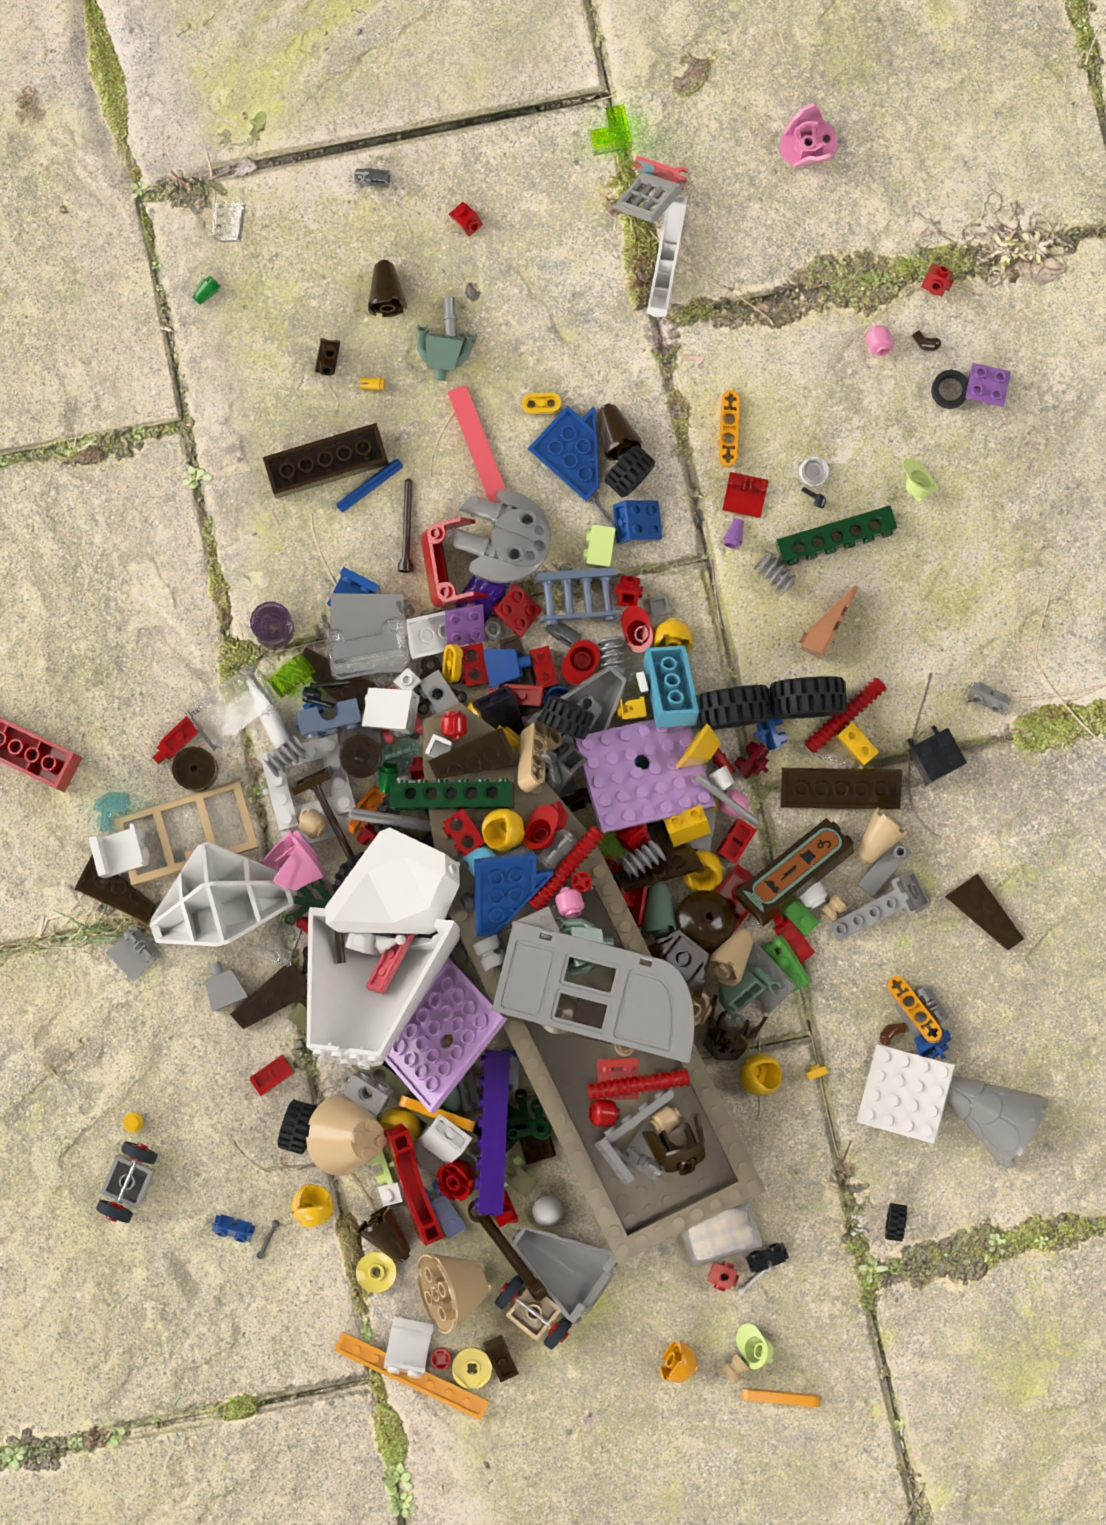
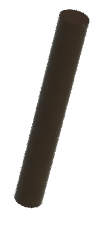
(339, 947)

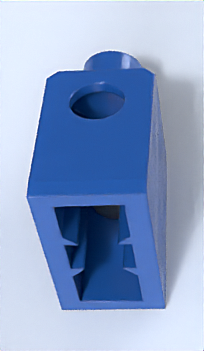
(505, 666)

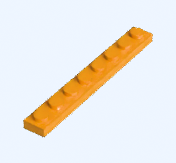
(428, 1383)

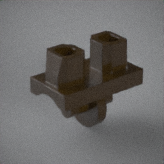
(327, 356)

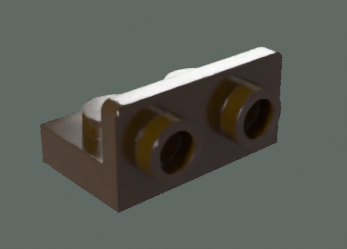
(534, 1149)

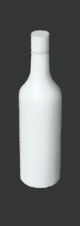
(276, 729)

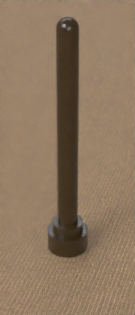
(405, 564)

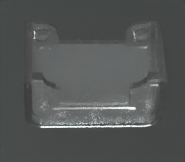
(232, 706)

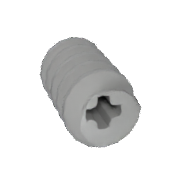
(776, 573)
(610, 652)
(285, 757)
(642, 859)

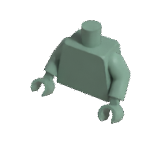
(443, 351)
(584, 929)
(750, 986)

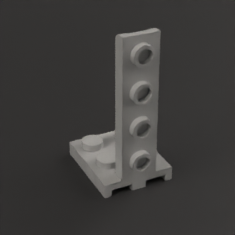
(907, 895)
(612, 1154)

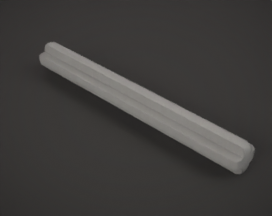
(390, 819)

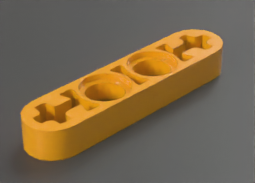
(729, 428)
(914, 1009)
(418, 1107)
(780, 1397)

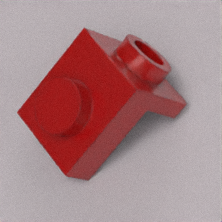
(466, 218)

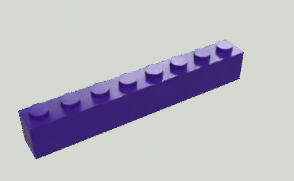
(493, 1133)

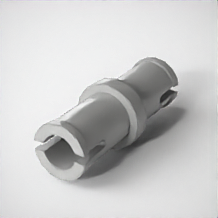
(450, 316)

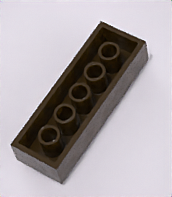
(325, 460)

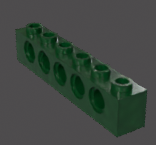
(883, 516)
(503, 800)

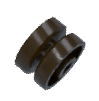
(205, 775)

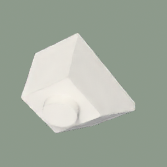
(362, 942)

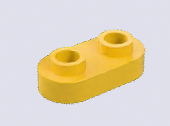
(541, 403)
(452, 663)

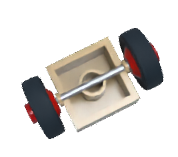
(531, 1315)

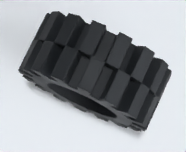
(896, 1222)

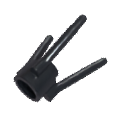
(313, 695)

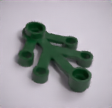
(309, 901)
(521, 1117)

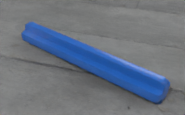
(369, 485)

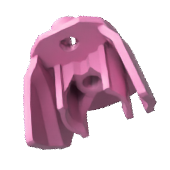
(811, 129)
(295, 861)

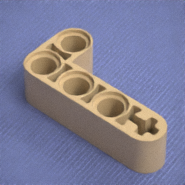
(534, 743)

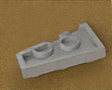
(761, 959)

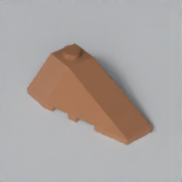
(821, 634)

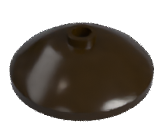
(693, 922)

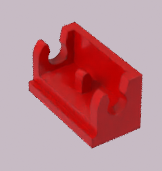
(271, 1075)

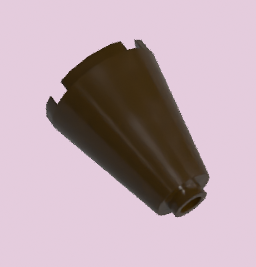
(385, 291)
(616, 432)
(386, 1234)

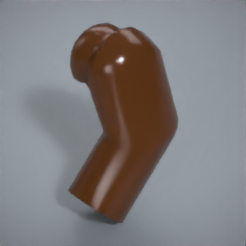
(890, 1030)

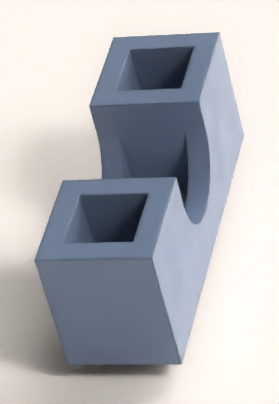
(312, 723)

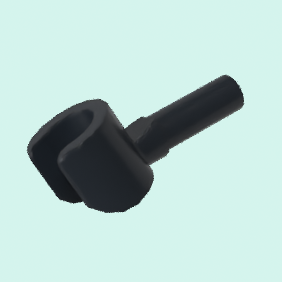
(819, 499)

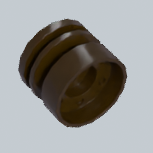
(372, 756)

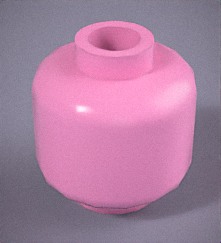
(880, 340)
(736, 796)
(569, 902)

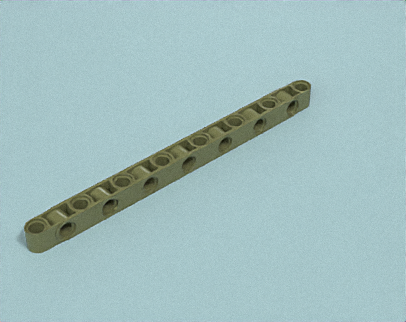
(520, 1181)

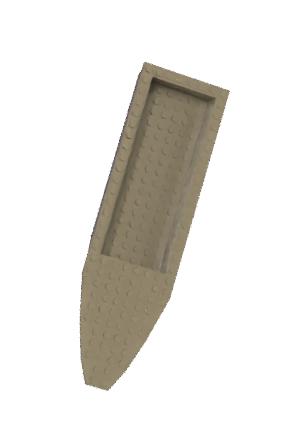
(562, 1064)

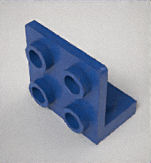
(637, 520)
(354, 584)

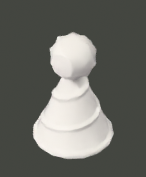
(384, 943)

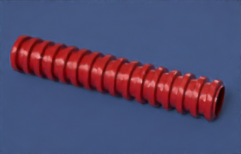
(839, 721)
(566, 868)
(638, 1084)

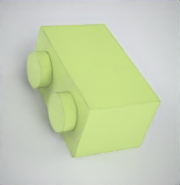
(600, 546)

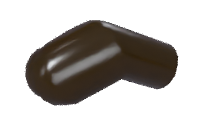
(926, 344)

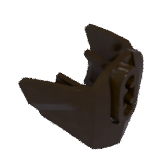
(725, 1042)
(674, 1157)

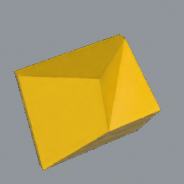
(700, 749)

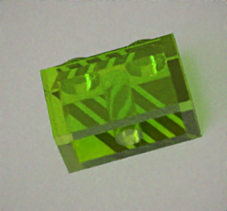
(291, 676)

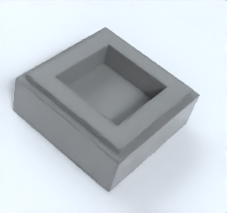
(659, 606)

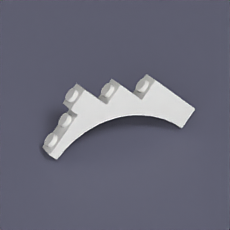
(667, 257)

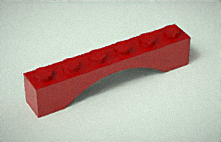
(405, 1163)

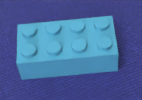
(670, 686)

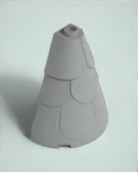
(605, 688)
(997, 1116)
(567, 1268)

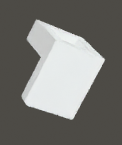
(438, 746)

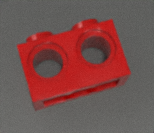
(476, 665)
(543, 667)
(467, 830)
(735, 841)

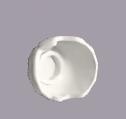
(814, 471)
(548, 1210)

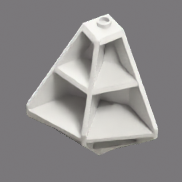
(395, 888)
(218, 899)

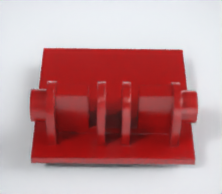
(745, 495)
(517, 610)

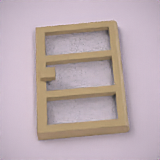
(181, 824)

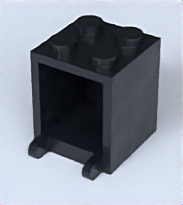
(936, 755)

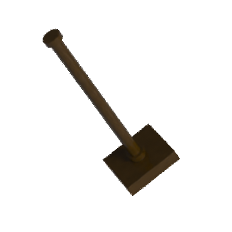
(313, 783)

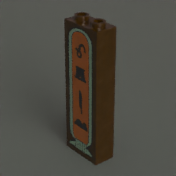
(795, 871)

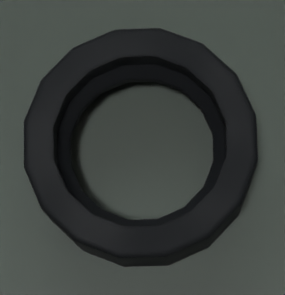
(935, 389)

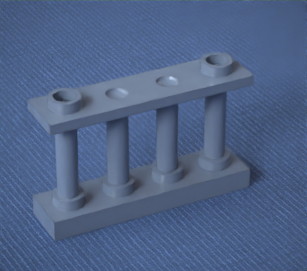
(585, 577)

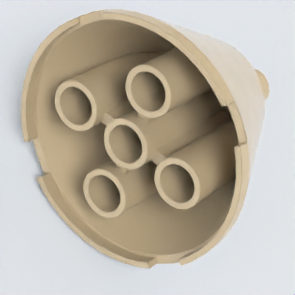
(343, 1136)
(450, 1289)

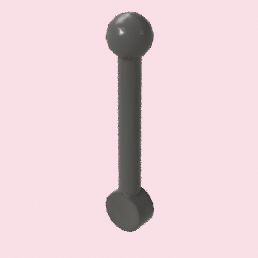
(260, 1255)

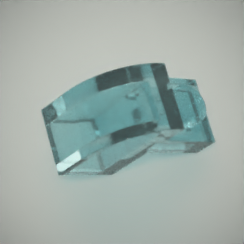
(110, 803)

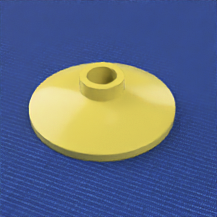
(365, 1274)

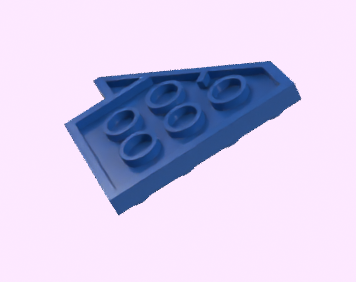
(571, 451)
(503, 888)

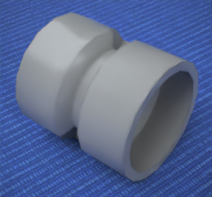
(490, 952)

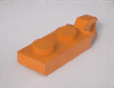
(368, 802)

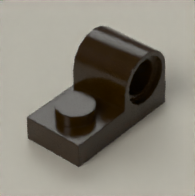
(500, 1358)

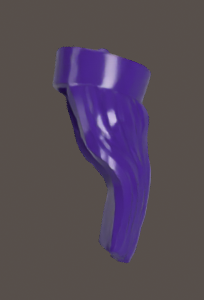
(495, 593)

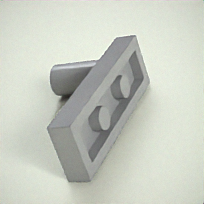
(883, 868)

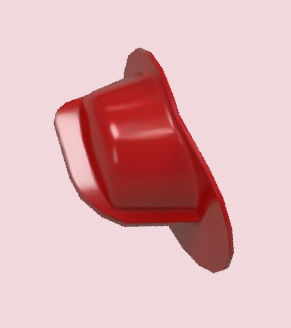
(637, 629)
(580, 662)
(541, 828)

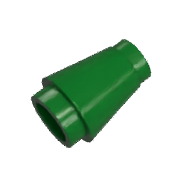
(206, 290)
(387, 775)

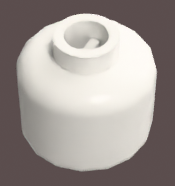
(814, 896)

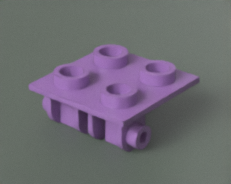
(987, 384)
(465, 624)

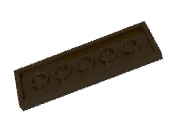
(841, 788)

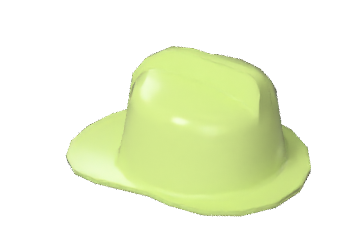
(919, 480)
(753, 1346)

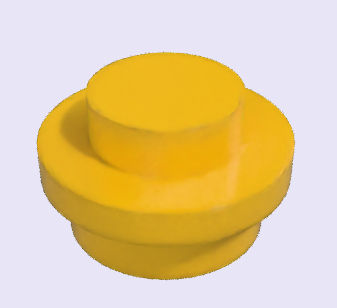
(133, 1122)

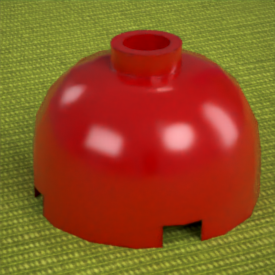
(456, 1179)

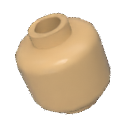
(313, 823)
(665, 1119)

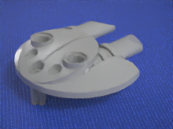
(507, 538)

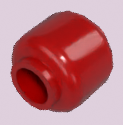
(454, 725)
(604, 1113)

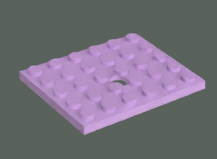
(632, 796)
(449, 1007)

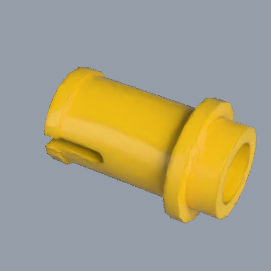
(373, 383)

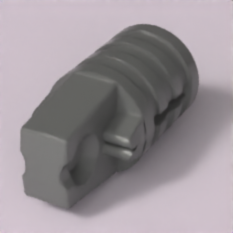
(373, 177)
(564, 633)

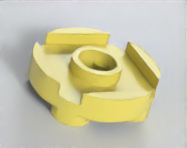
(472, 1380)

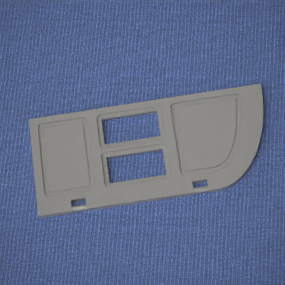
(646, 1005)

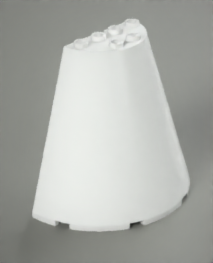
(347, 1018)

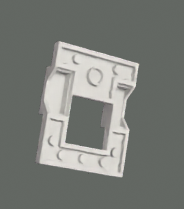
(340, 802)

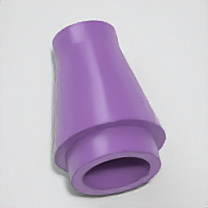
(734, 535)

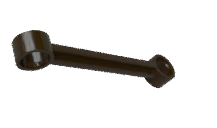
(533, 1284)

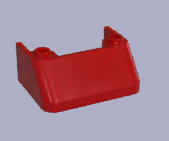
(441, 590)

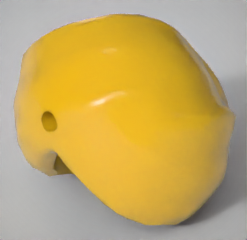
(503, 829)
(709, 877)
(760, 1074)
(401, 1115)
(312, 1205)

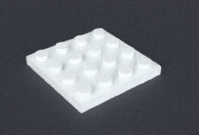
(905, 1093)

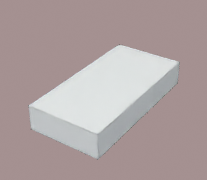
(641, 683)

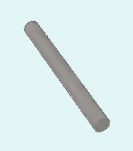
(726, 799)

